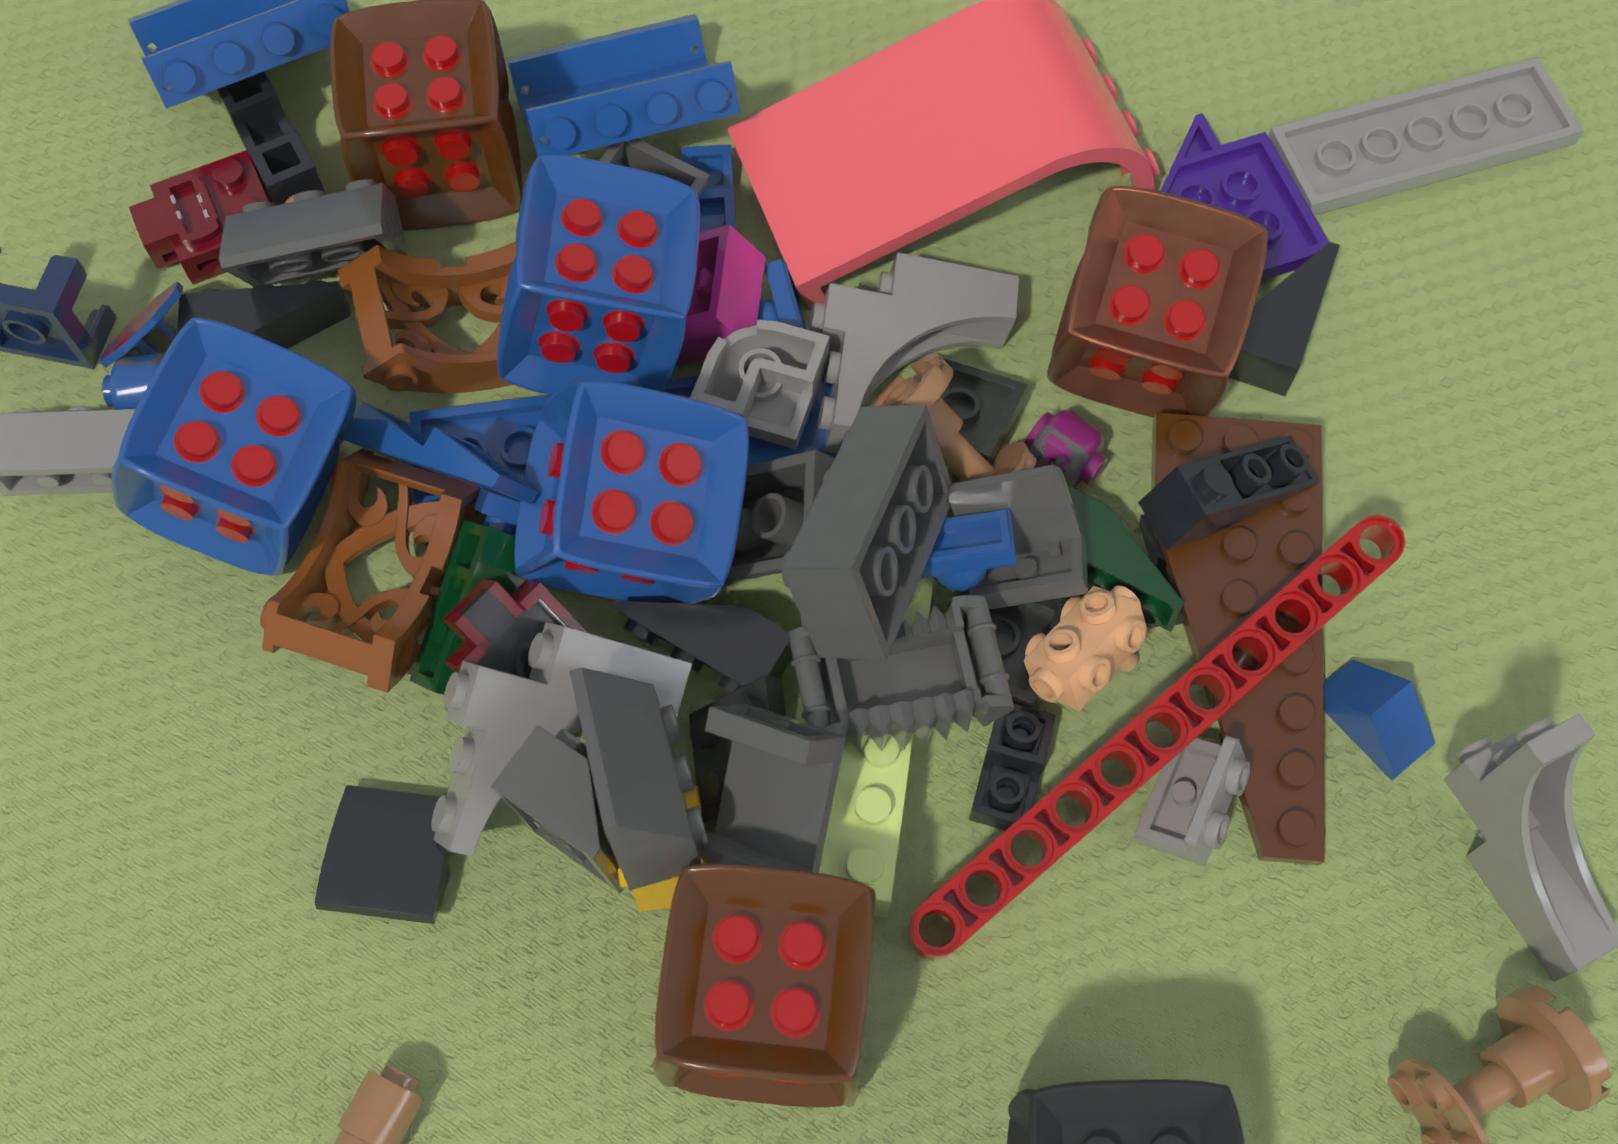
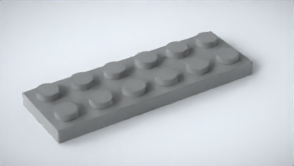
(1425, 135)

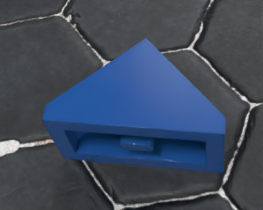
(1378, 715)

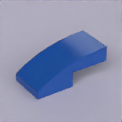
(717, 198)

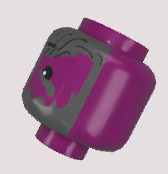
(1069, 444)

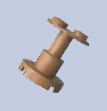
(958, 454)
(1536, 1057)

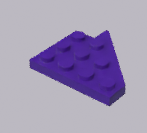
(1252, 182)

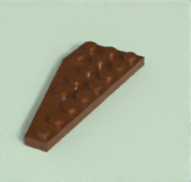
(1222, 587)

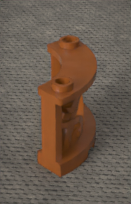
(405, 284)
(384, 646)

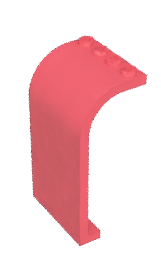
(931, 136)

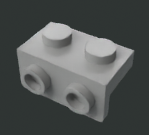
(1192, 799)

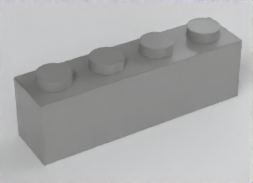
(60, 450)

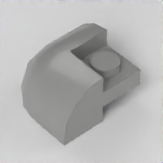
(767, 377)

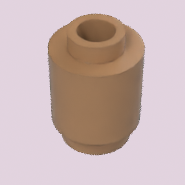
(380, 1109)

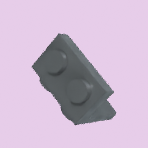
(1045, 530)

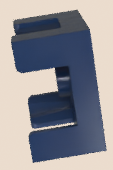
(43, 322)

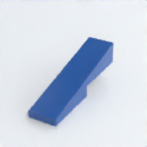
(438, 453)

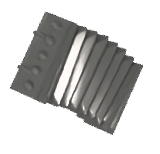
(932, 677)

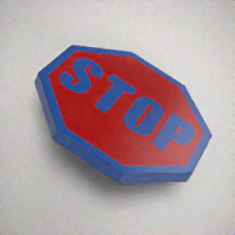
(141, 324)

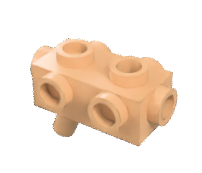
(1086, 646)

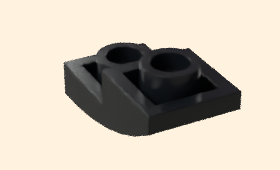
(1012, 767)

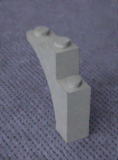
(914, 312)
(506, 709)
(1530, 843)

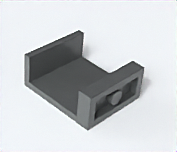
(773, 789)

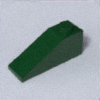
(477, 555)

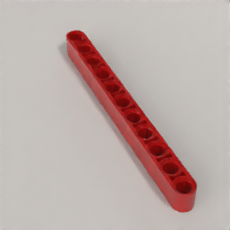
(1175, 709)

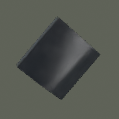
(384, 857)

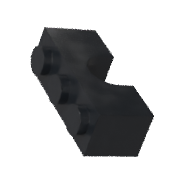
(269, 138)

